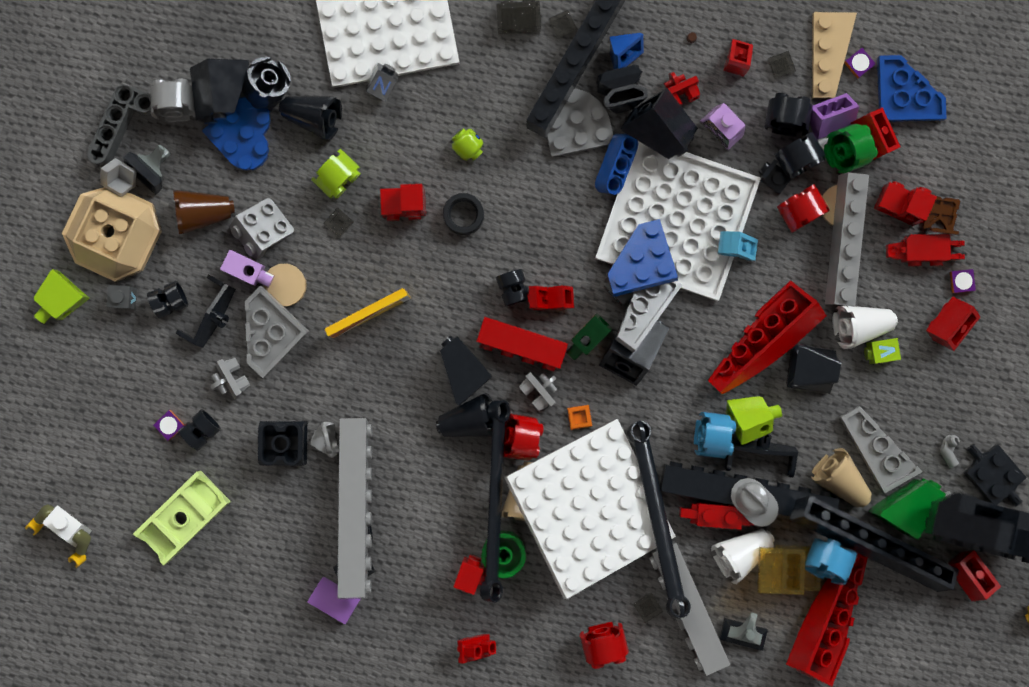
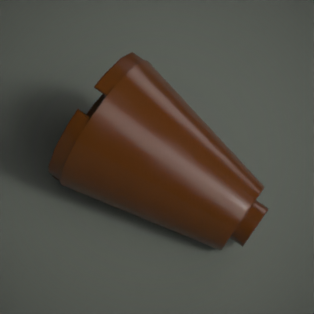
(200, 210)

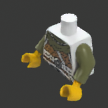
(66, 527)

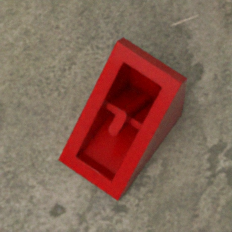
(739, 58)

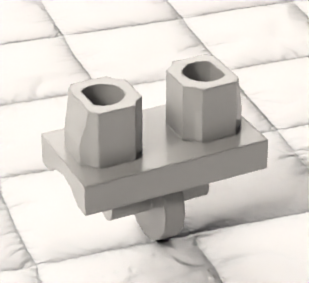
(225, 369)
(532, 383)

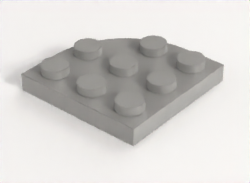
(580, 125)

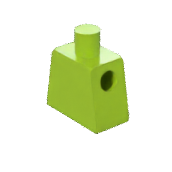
(58, 297)
(752, 417)

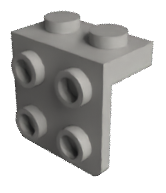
(260, 228)

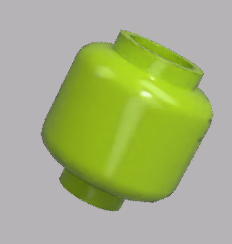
(467, 144)

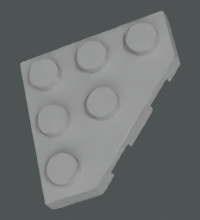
(269, 331)

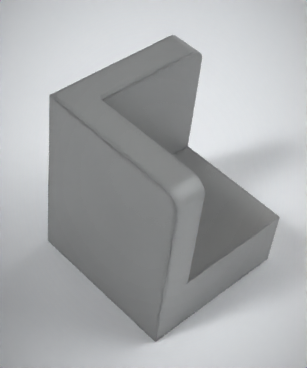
(118, 177)

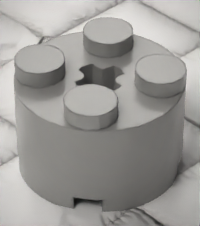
(172, 100)

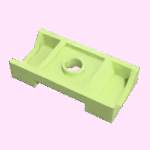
(198, 501)

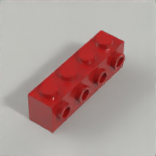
(521, 342)

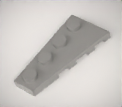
(643, 313)
(882, 456)

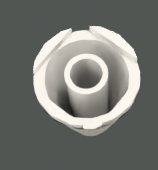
(861, 324)
(741, 554)

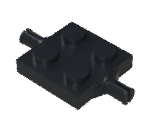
(994, 475)

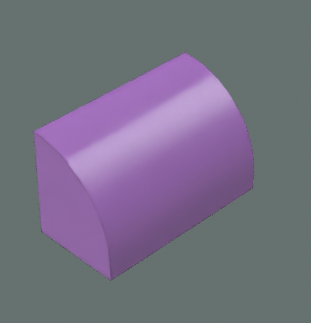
(833, 115)
(326, 599)

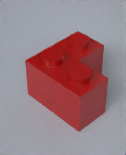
(403, 202)
(905, 205)

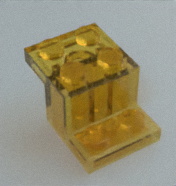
(784, 572)

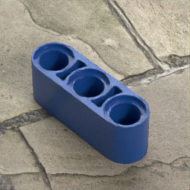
(623, 156)

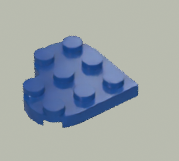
(242, 135)

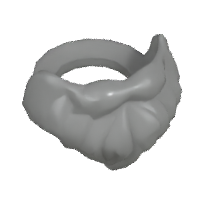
(325, 440)

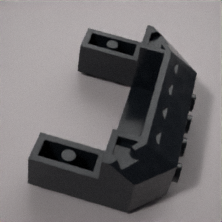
(979, 526)

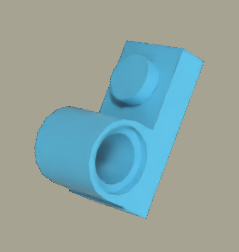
(737, 245)

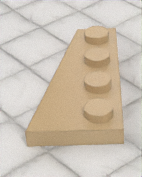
(829, 47)

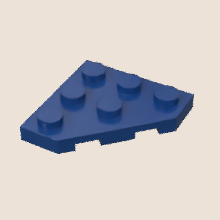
(907, 93)
(643, 261)

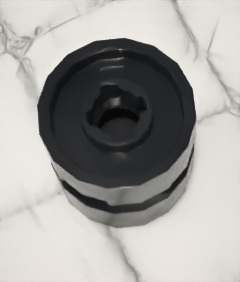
(510, 280)
(173, 294)
(204, 424)

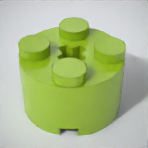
(336, 174)

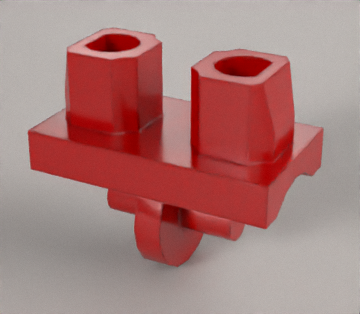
(688, 86)
(475, 648)

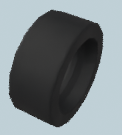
(463, 197)

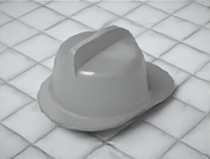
(754, 502)

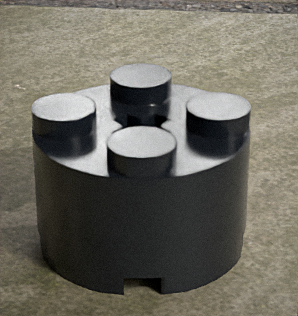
(266, 82)
(788, 115)
(800, 154)

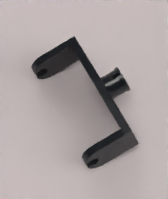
(213, 316)
(763, 446)

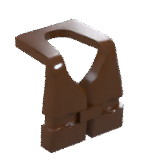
(945, 211)

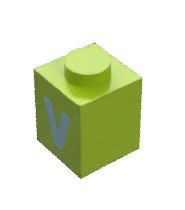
(882, 351)

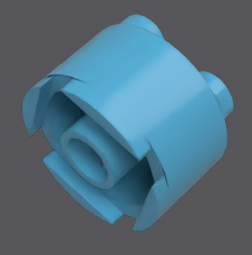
(714, 435)
(830, 561)

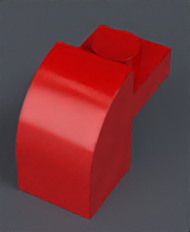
(551, 298)

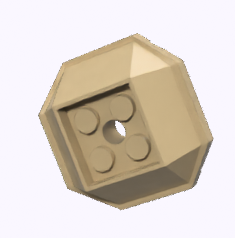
(133, 237)

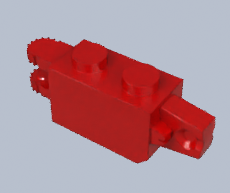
(925, 248)
(714, 515)

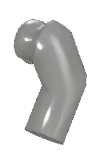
(947, 449)

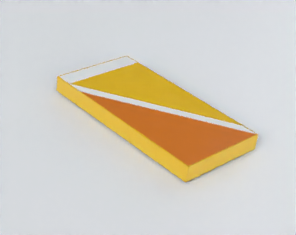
(367, 313)

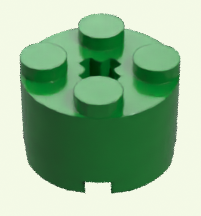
(850, 148)
(513, 562)

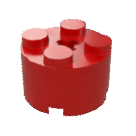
(803, 208)
(522, 437)
(604, 644)

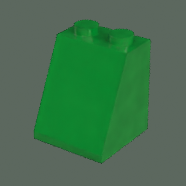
(908, 506)

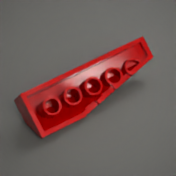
(777, 330)
(824, 631)

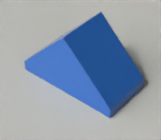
(625, 49)

